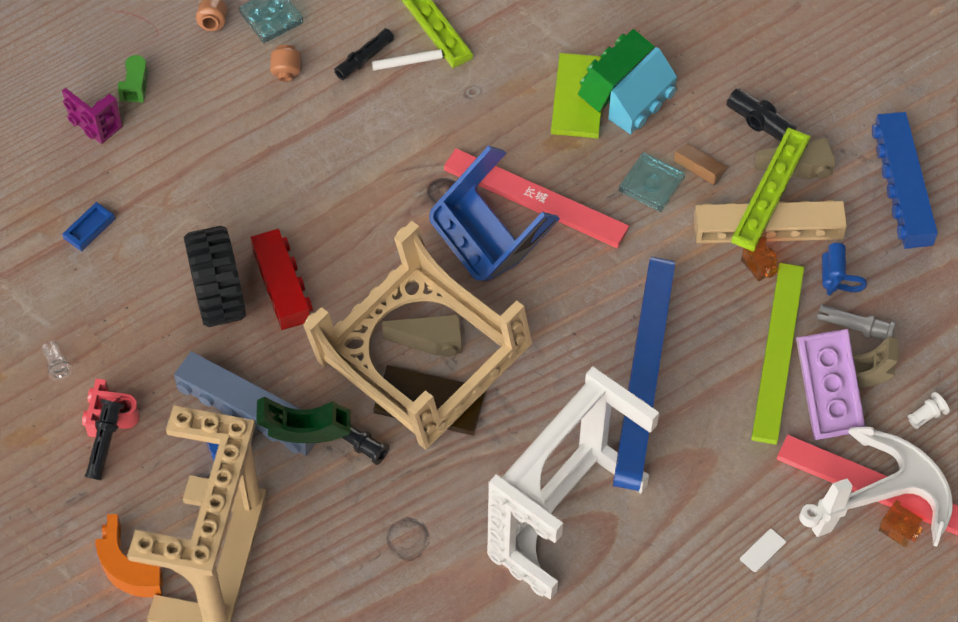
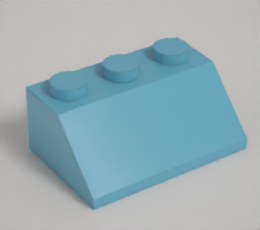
(642, 92)

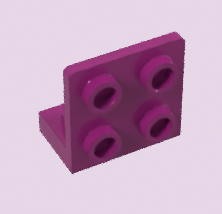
(97, 122)

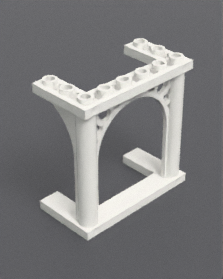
(518, 505)

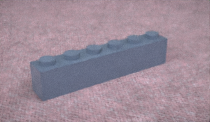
(228, 393)

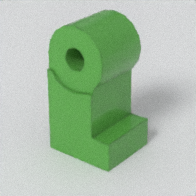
(134, 86)

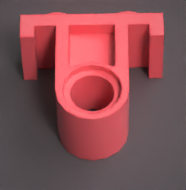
(101, 391)

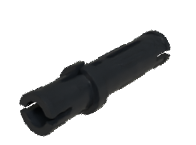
(357, 59)

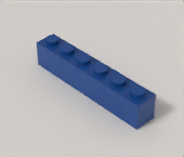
(905, 180)

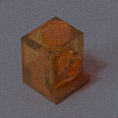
(761, 261)
(901, 525)

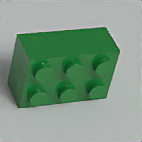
(613, 68)

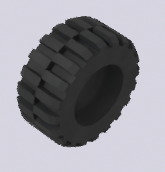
(215, 276)

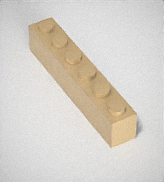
(788, 223)

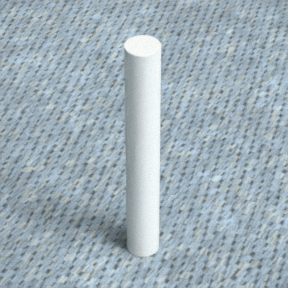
(407, 59)

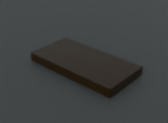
(414, 383)

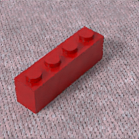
(280, 278)

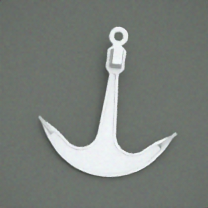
(916, 476)

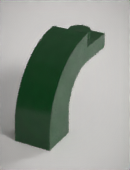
(303, 426)

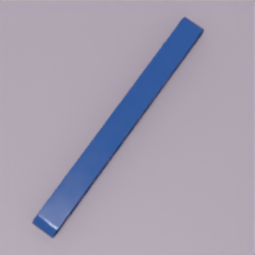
(644, 370)

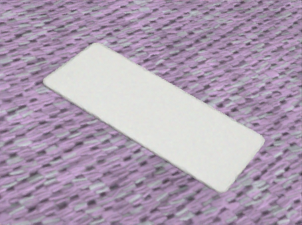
(762, 550)

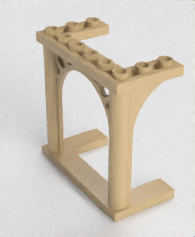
(417, 265)
(229, 489)

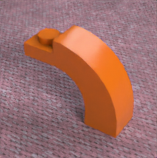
(127, 575)

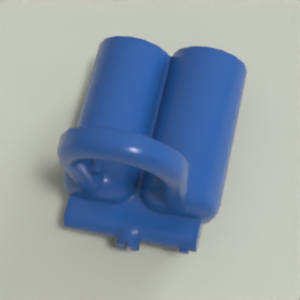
(835, 271)

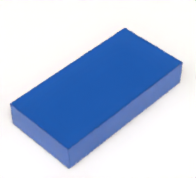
(88, 226)

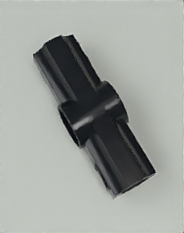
(758, 114)

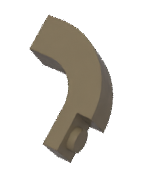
(878, 364)

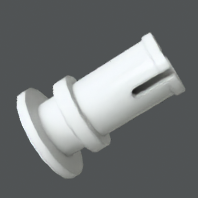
(931, 409)

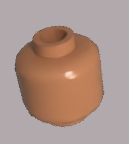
(211, 14)
(285, 62)

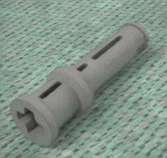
(869, 326)

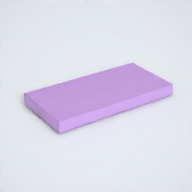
(830, 383)

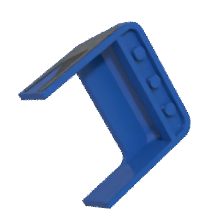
(476, 231)

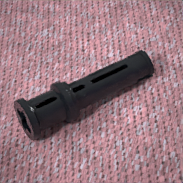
(106, 426)
(365, 444)

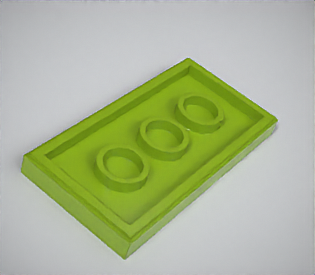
(570, 112)

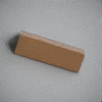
(699, 163)

